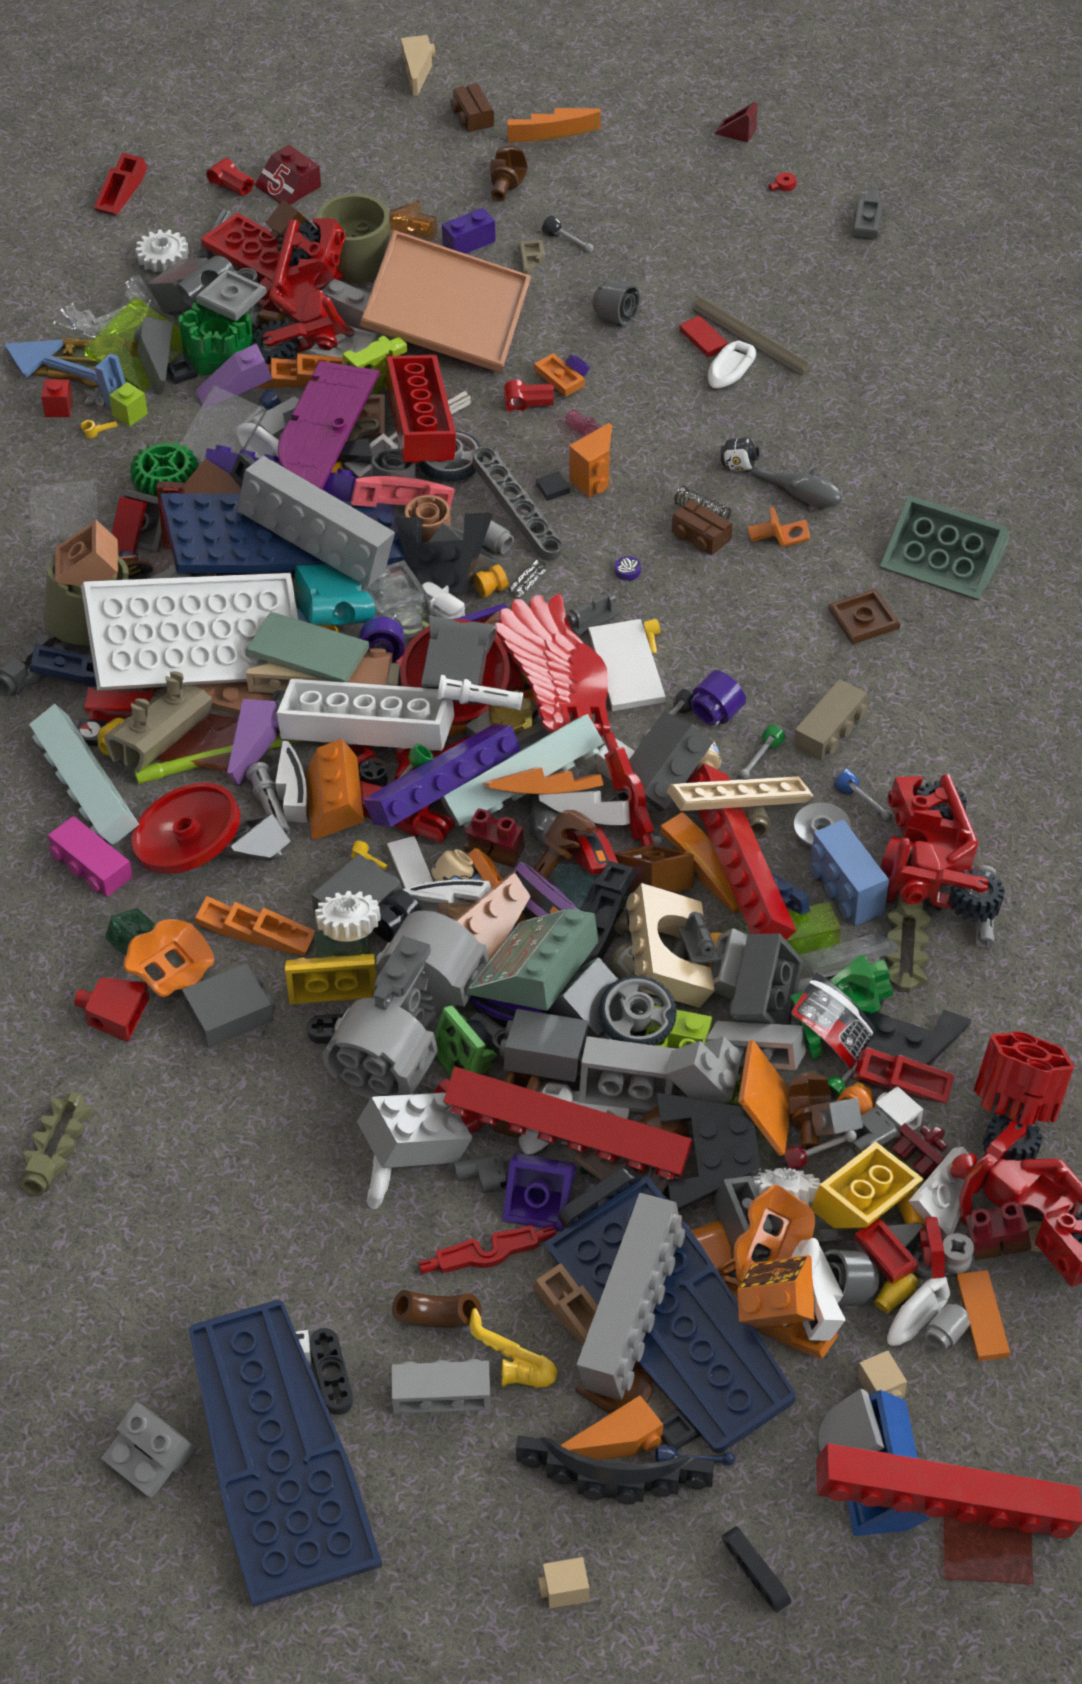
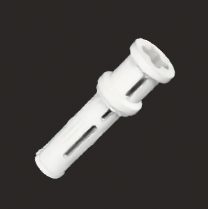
(465, 692)

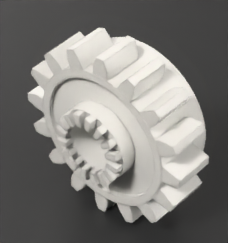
(161, 250)
(348, 916)
(793, 1181)

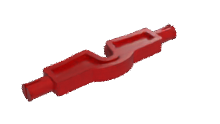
(625, 778)
(470, 1252)

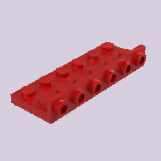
(248, 246)

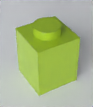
(128, 404)

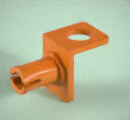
(774, 528)

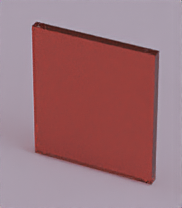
(209, 734)
(987, 1553)

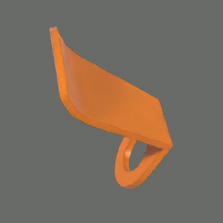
(717, 1246)

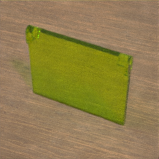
(119, 340)

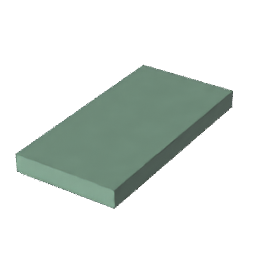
(307, 648)

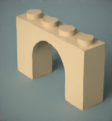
(662, 911)

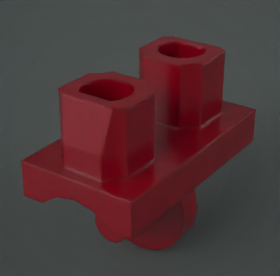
(911, 1141)

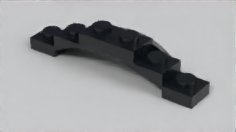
(607, 903)
(613, 1480)

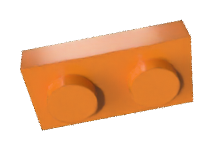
(559, 374)

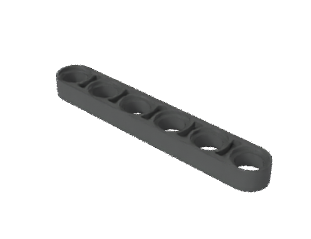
(512, 505)

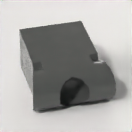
(184, 280)
(457, 651)
(582, 998)

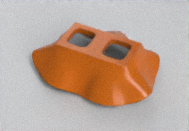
(166, 937)
(796, 1225)

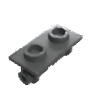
(593, 614)
(698, 940)

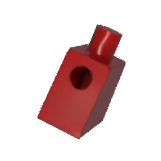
(114, 1006)

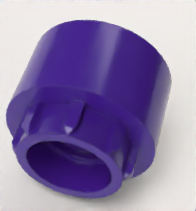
(387, 631)
(717, 698)

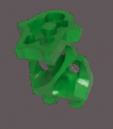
(859, 981)

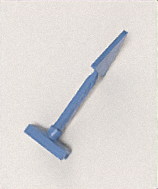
(31, 355)

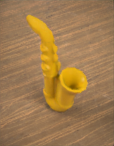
(527, 1366)

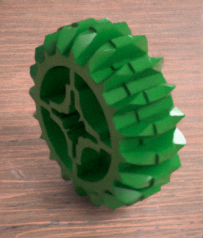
(164, 466)

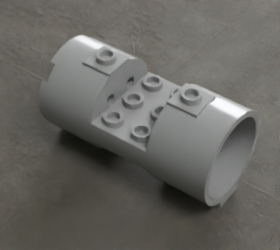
(390, 1048)

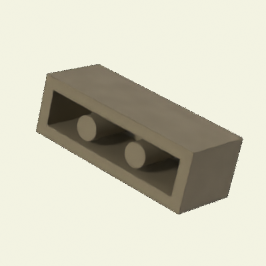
(831, 720)

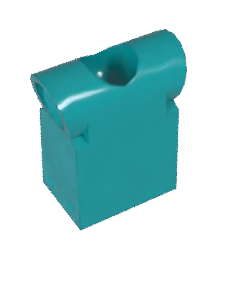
(331, 596)

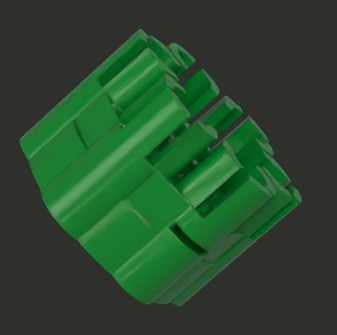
(212, 337)

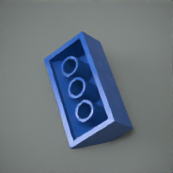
(898, 1439)

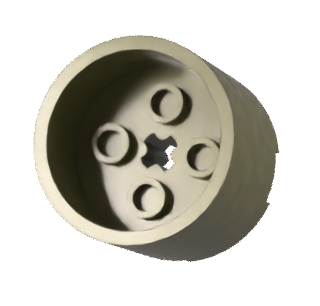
(366, 234)
(64, 607)

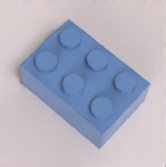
(848, 873)

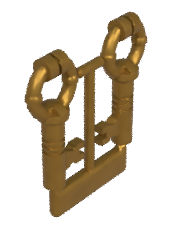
(70, 345)

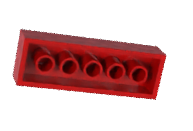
(420, 408)

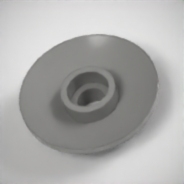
(816, 817)

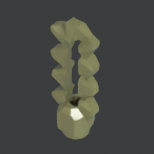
(908, 915)
(41, 1169)

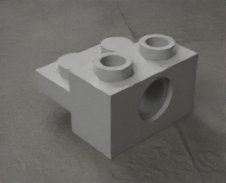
(156, 1438)

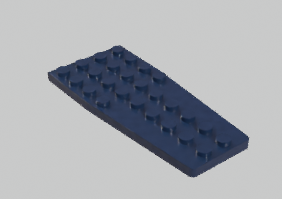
(216, 538)
(697, 1347)
(278, 1457)

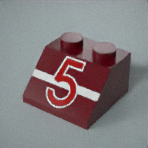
(289, 176)

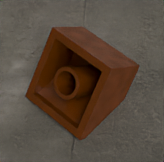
(659, 867)

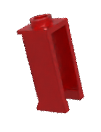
(113, 704)

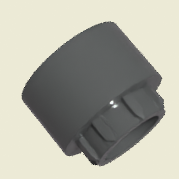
(616, 299)
(390, 463)
(854, 1274)

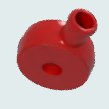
(784, 182)

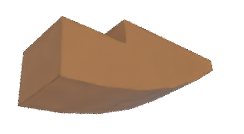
(567, 1301)

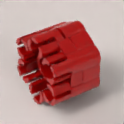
(1026, 1071)

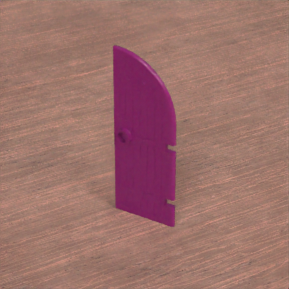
(324, 420)

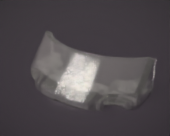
(85, 322)

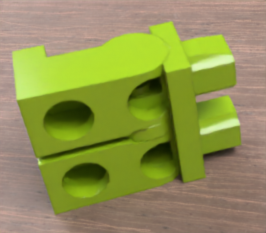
(375, 358)

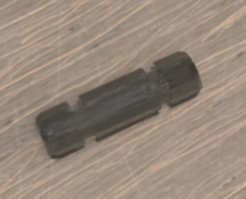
(526, 578)

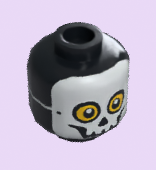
(739, 454)

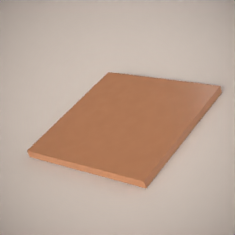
(446, 301)

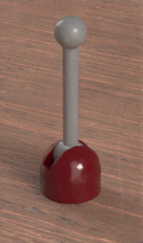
(797, 1156)

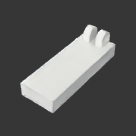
(409, 862)

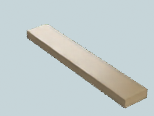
(739, 793)

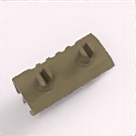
(158, 722)

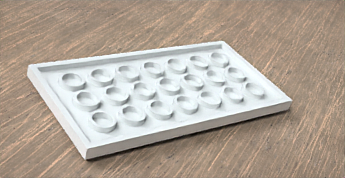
(180, 625)

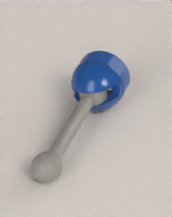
(848, 783)

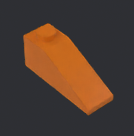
(620, 1433)

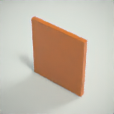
(765, 1097)

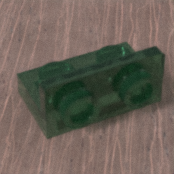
(125, 927)

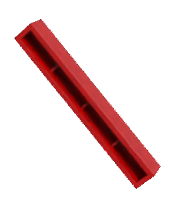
(744, 864)
(567, 1122)
(948, 1491)

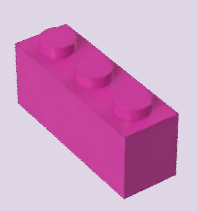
(89, 856)

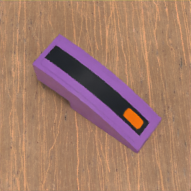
(544, 896)

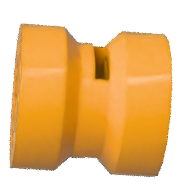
(490, 580)

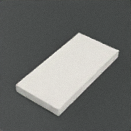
(629, 663)

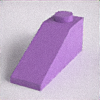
(238, 374)
(254, 735)

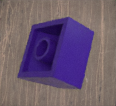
(538, 1190)

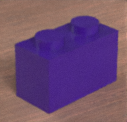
(469, 231)

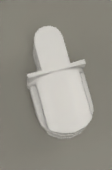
(442, 603)

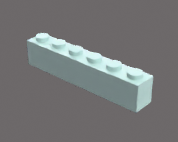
(551, 753)
(83, 774)

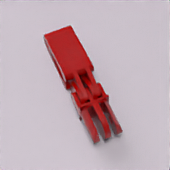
(421, 823)

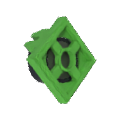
(463, 1043)

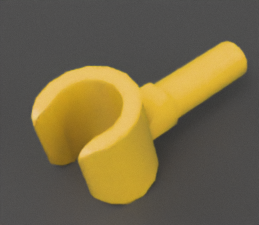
(92, 431)
(652, 628)
(362, 848)

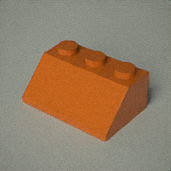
(333, 790)

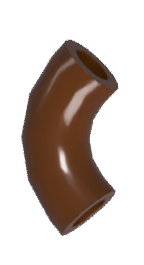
(434, 1310)

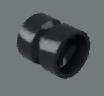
(394, 912)

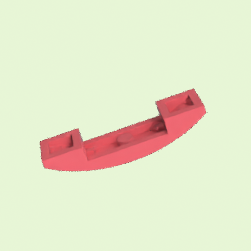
(396, 490)

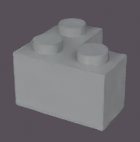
(705, 1069)

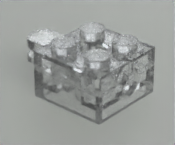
(400, 597)

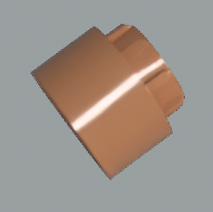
(432, 510)

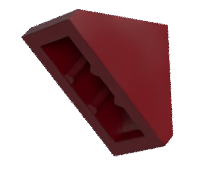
(740, 124)

